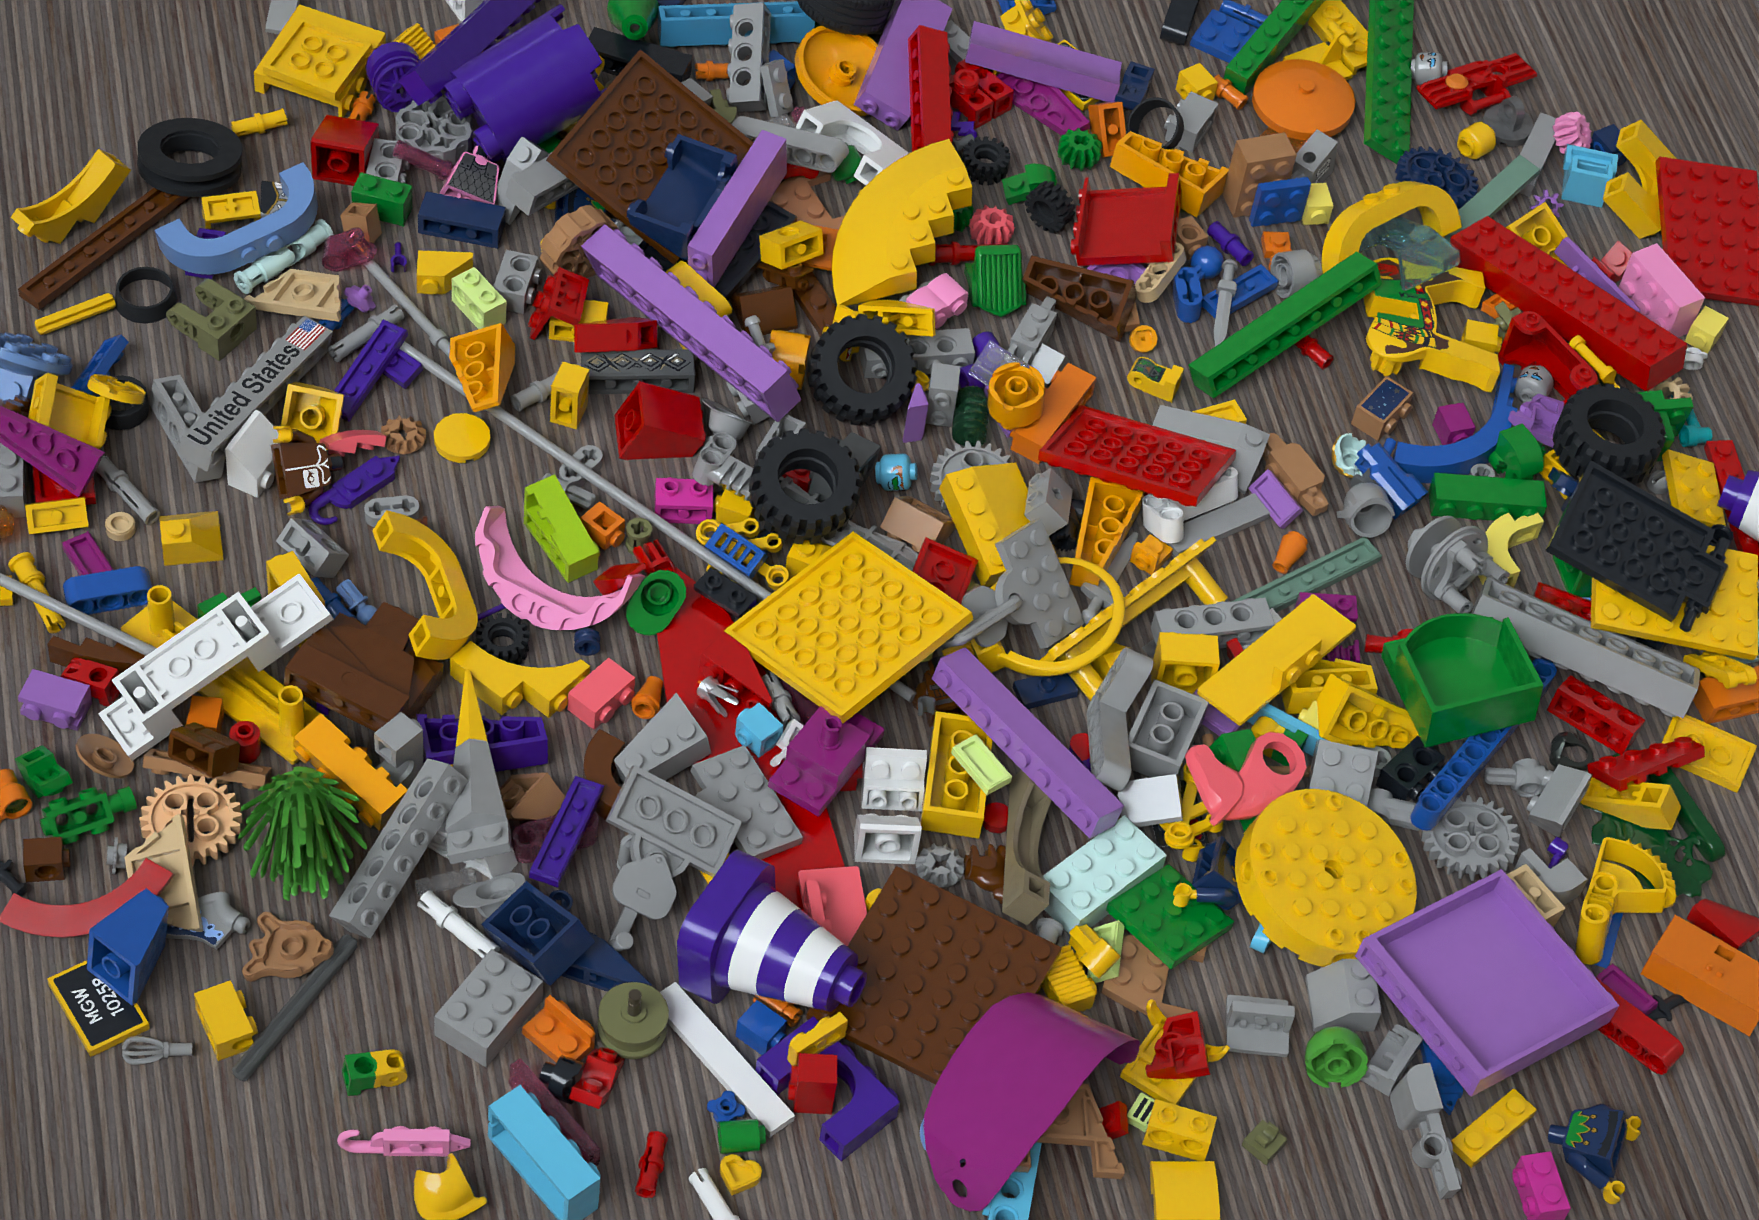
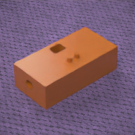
(1707, 974)

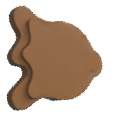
(286, 949)

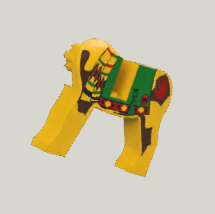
(1407, 326)

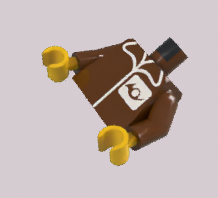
(301, 467)

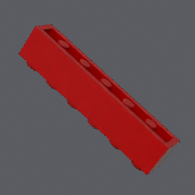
(929, 87)

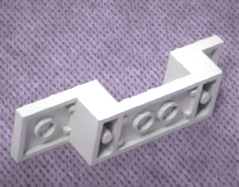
(203, 654)

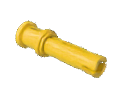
(27, 573)

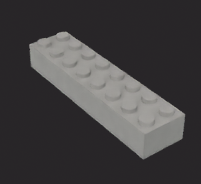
(1592, 652)

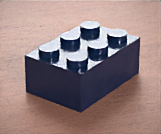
(538, 933)

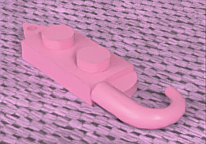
(405, 1142)

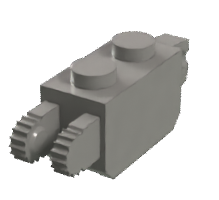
(1034, 330)

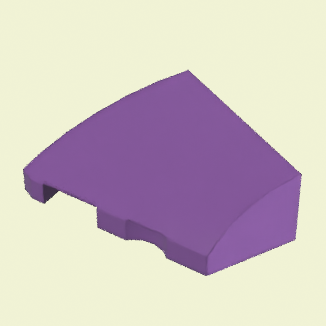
(1539, 417)

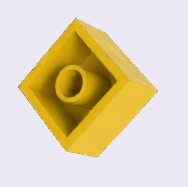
(1185, 660)

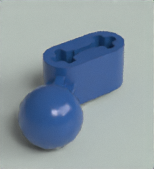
(1205, 264)

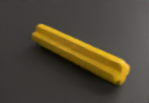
(74, 314)

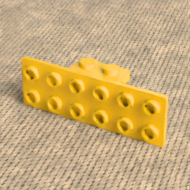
(1276, 659)

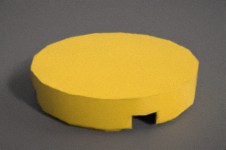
(116, 390)
(462, 437)

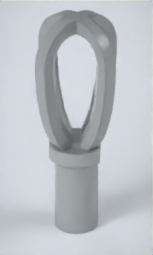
(159, 1050)

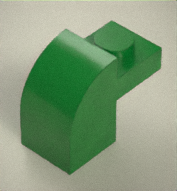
(1520, 452)

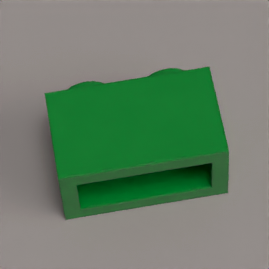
(391, 197)

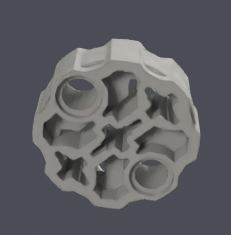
(435, 130)

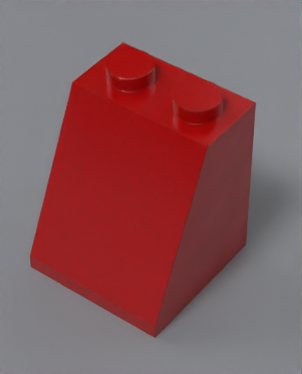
(342, 149)
(659, 424)

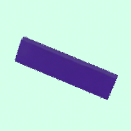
(369, 366)
(566, 831)

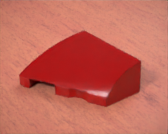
(1725, 922)
(1180, 1050)

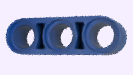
(108, 590)

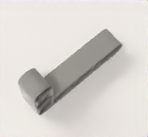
(1107, 718)

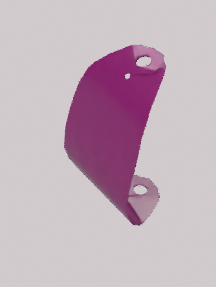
(1009, 1088)

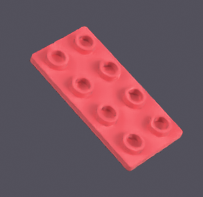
(834, 899)

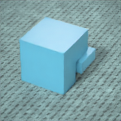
(1587, 174)

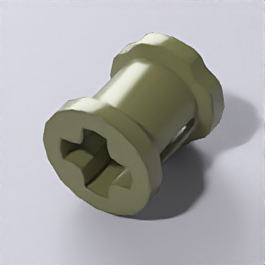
(634, 533)

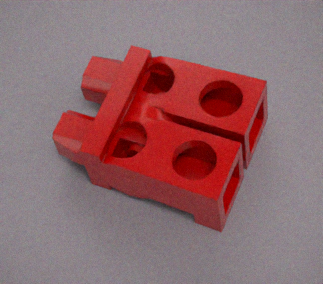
(988, 102)

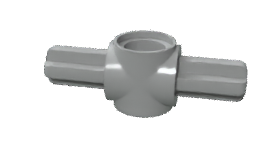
(1523, 777)

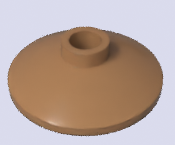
(104, 756)

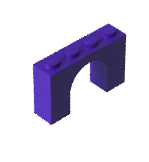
(866, 1113)

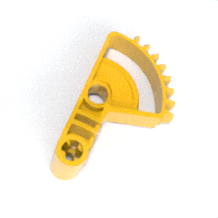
(1619, 891)

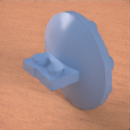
(26, 361)

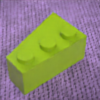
(559, 529)

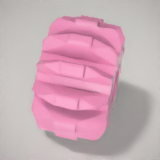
(1572, 130)

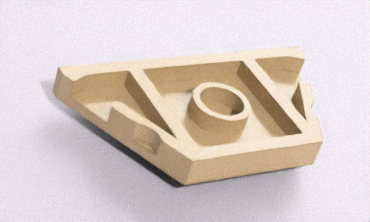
(302, 295)
(171, 851)

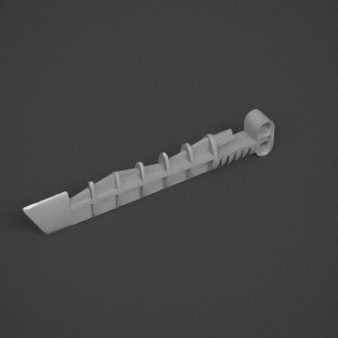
(719, 467)

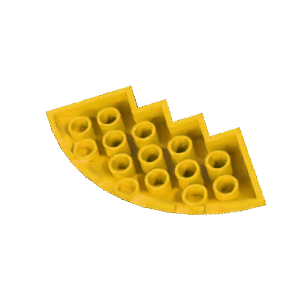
(896, 223)

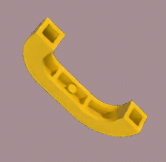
(1353, 224)
(458, 617)

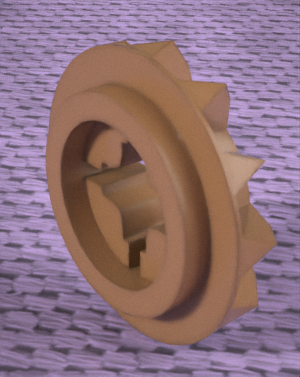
(395, 442)

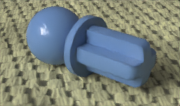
(355, 601)

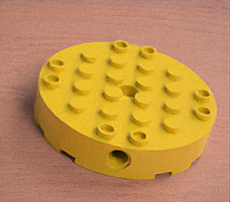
(1323, 874)

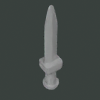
(1226, 290)

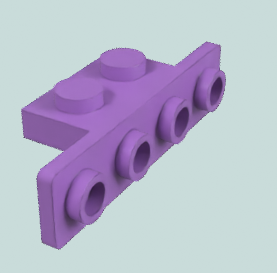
(1578, 261)

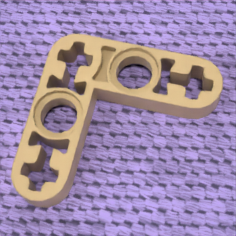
(1152, 285)

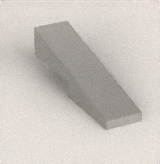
(1539, 146)

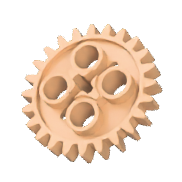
(220, 819)

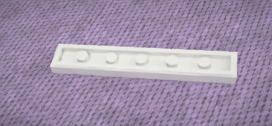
(725, 1061)

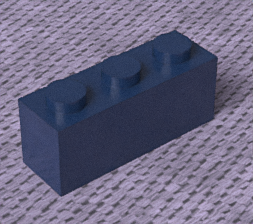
(461, 220)

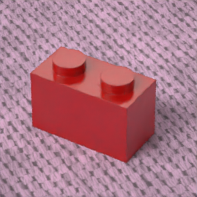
(813, 1083)

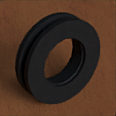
(186, 178)

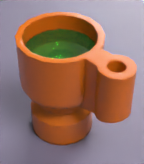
(13, 796)

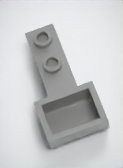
(1418, 1105)

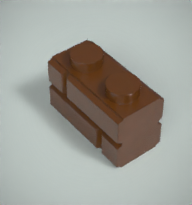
(203, 750)

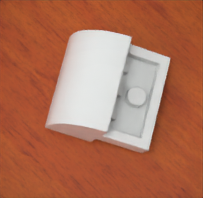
(893, 779)

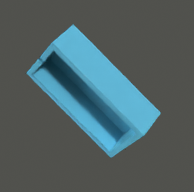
(544, 1155)

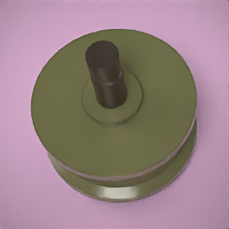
(633, 1020)

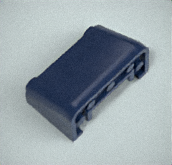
(683, 194)

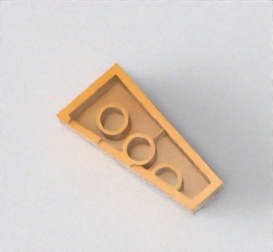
(1150, 164)

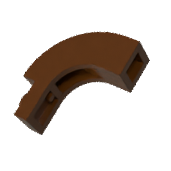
(600, 766)

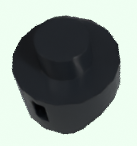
(561, 1077)

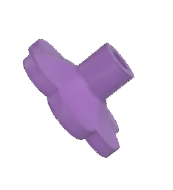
(360, 297)

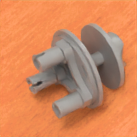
(1450, 559)

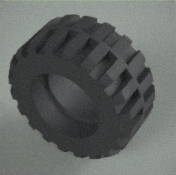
(882, 340)
(1615, 412)
(815, 454)

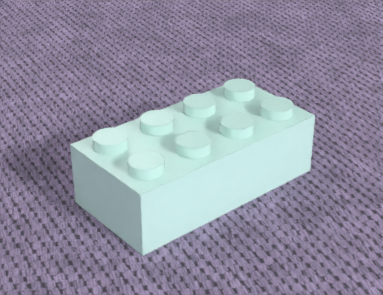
(1101, 873)

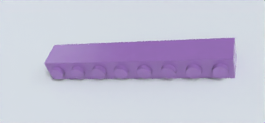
(1027, 742)

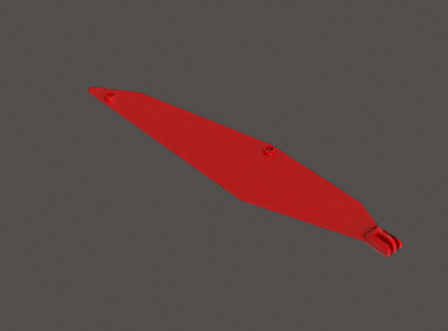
(680, 650)

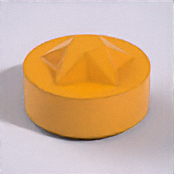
(1143, 339)

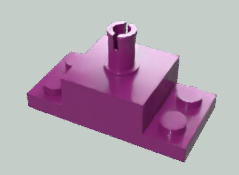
(823, 758)

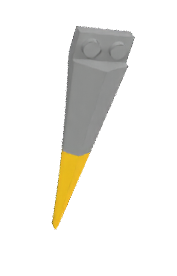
(478, 819)

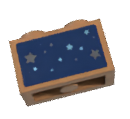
(1382, 408)

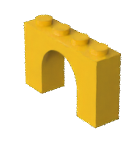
(1624, 195)

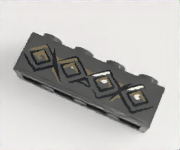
(622, 370)

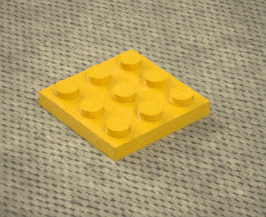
(317, 58)

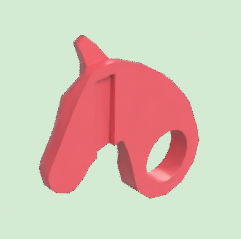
(1247, 792)

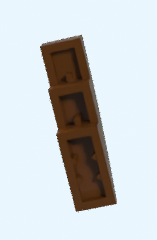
(119, 657)

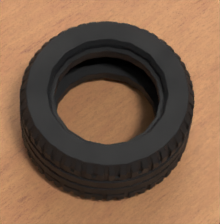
(848, 16)

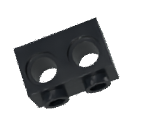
(1414, 766)

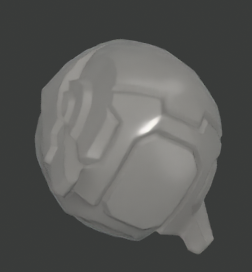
(1367, 510)

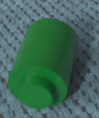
(740, 1136)

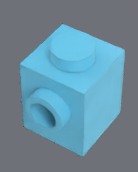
(758, 729)

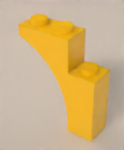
(78, 201)
(506, 684)

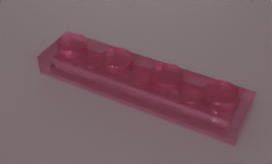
(522, 1075)

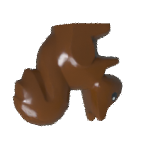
(987, 870)

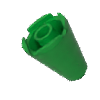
(633, 16)

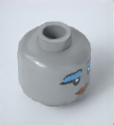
(1428, 67)
(1533, 381)

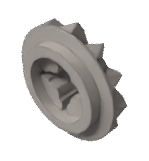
(940, 876)

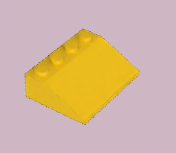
(985, 508)

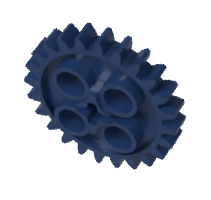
(1440, 171)

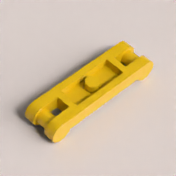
(1723, 668)

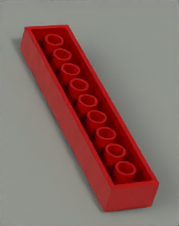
(1570, 303)

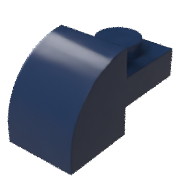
(1134, 85)

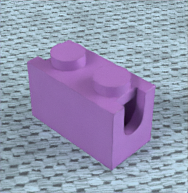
(55, 700)

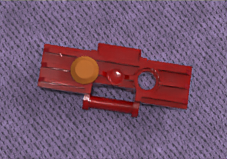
(1463, 80)

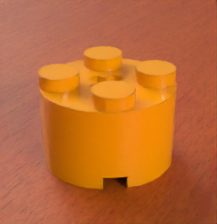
(792, 350)
(1015, 395)

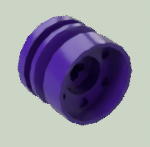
(385, 69)

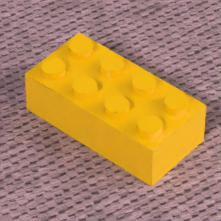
(951, 796)

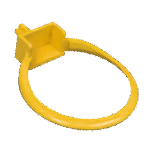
(995, 657)

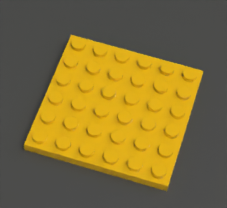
(849, 626)

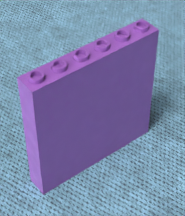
(1486, 981)

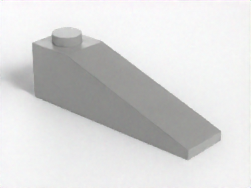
(1245, 439)

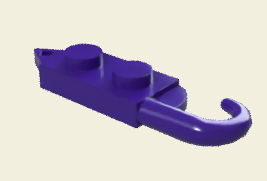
(355, 487)

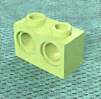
(478, 299)

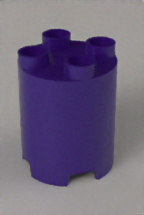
(526, 85)

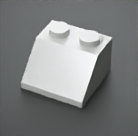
(250, 456)
(887, 839)

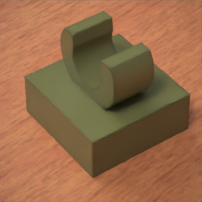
(1264, 1141)

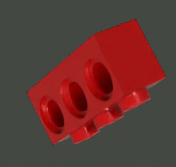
(1596, 715)

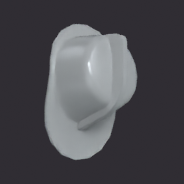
(726, 420)
(489, 894)

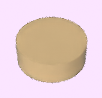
(120, 526)

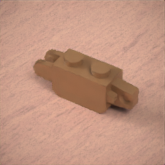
(1296, 473)

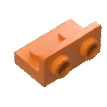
(560, 1031)

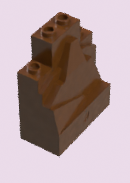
(366, 668)

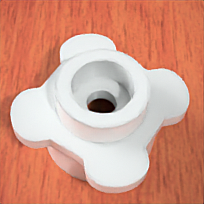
(1694, 358)

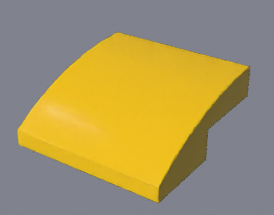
(1184, 1190)

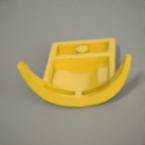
(1162, 1089)

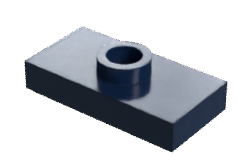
(1044, 690)

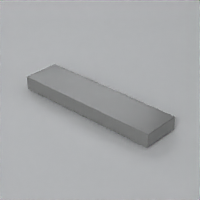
(1222, 522)

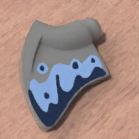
(218, 921)

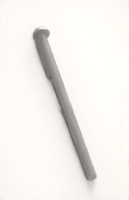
(76, 615)

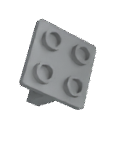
(1258, 1025)

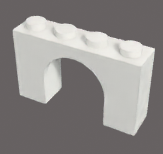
(840, 122)

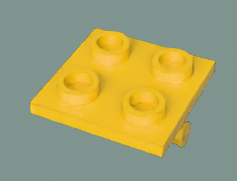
(1330, 54)

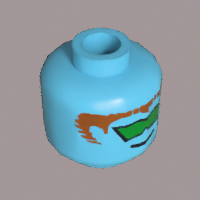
(895, 472)

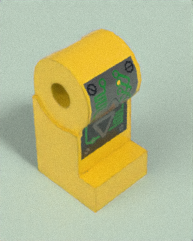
(1155, 378)

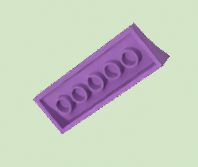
(1043, 62)

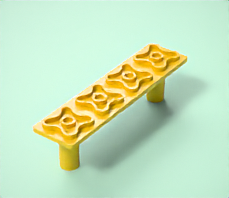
(1181, 569)
(244, 690)

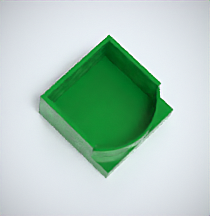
(1463, 677)

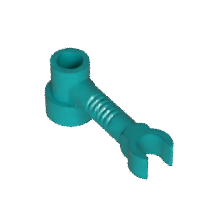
(1693, 433)

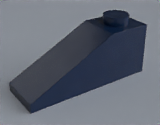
(603, 967)

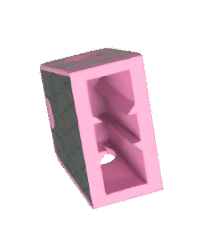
(473, 178)

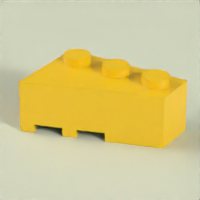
(1310, 684)

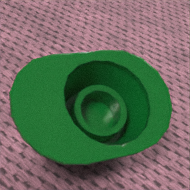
(655, 602)

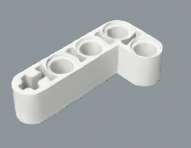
(1166, 517)

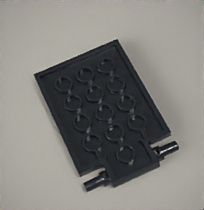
(1639, 546)

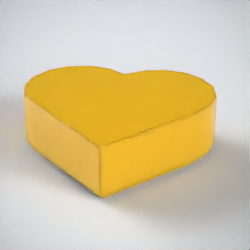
(739, 1174)

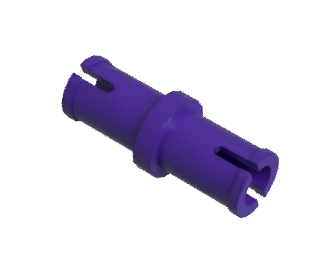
(1230, 243)

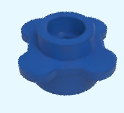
(727, 1099)

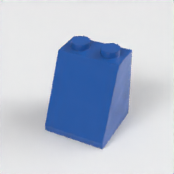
(128, 944)

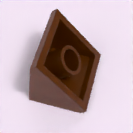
(771, 305)

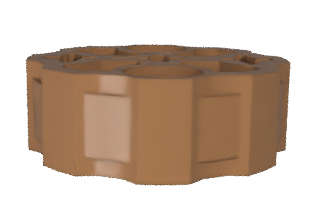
(563, 243)

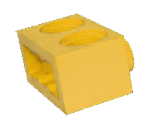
(1179, 1130)

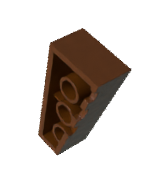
(1084, 294)

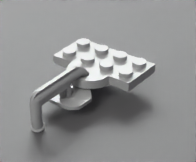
(1027, 593)
(741, 790)
(678, 833)

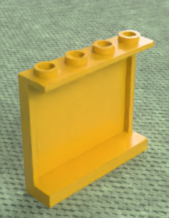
(356, 84)

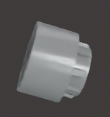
(1294, 270)

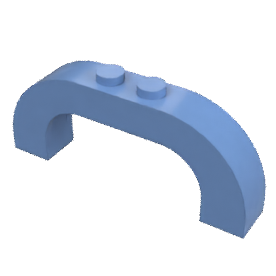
(248, 242)

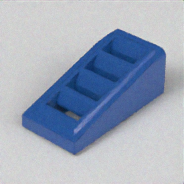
(754, 564)

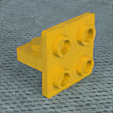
(1026, 21)

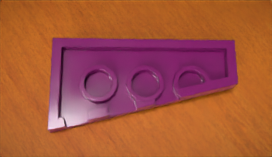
(1045, 104)
(50, 451)

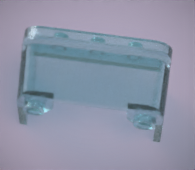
(1420, 249)

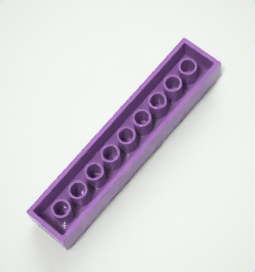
(692, 322)

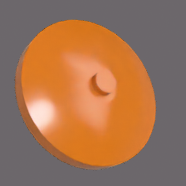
(1303, 97)

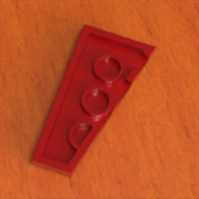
(1637, 764)

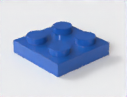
(1221, 35)
(1279, 201)

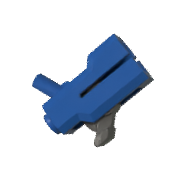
(1379, 467)

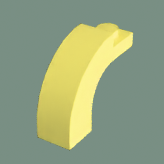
(1508, 533)

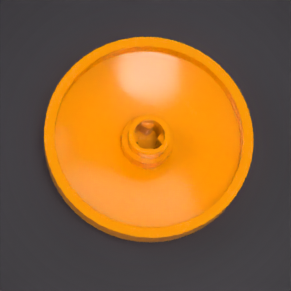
(834, 65)

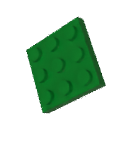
(1162, 927)

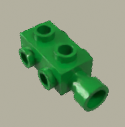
(78, 819)

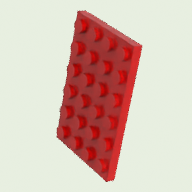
(1711, 226)
(1137, 455)

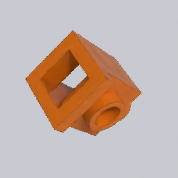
(604, 526)

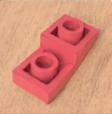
(349, 440)

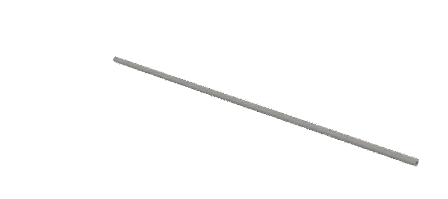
(613, 491)

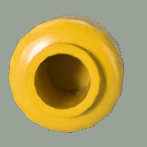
(1476, 140)

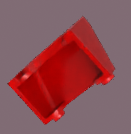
(1534, 342)

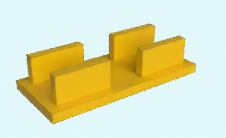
(1337, 11)

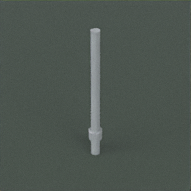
(436, 336)

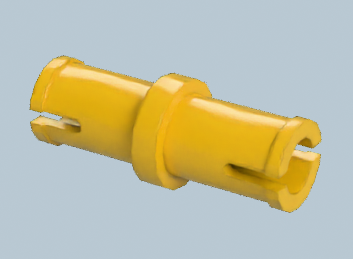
(259, 123)

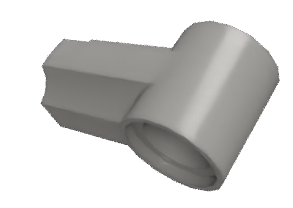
(1391, 810)

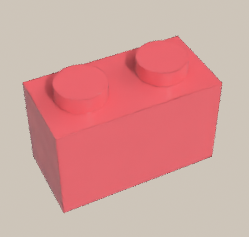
(601, 693)

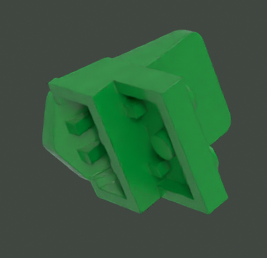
(996, 279)
(1673, 413)

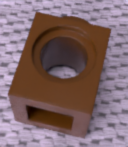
(45, 859)

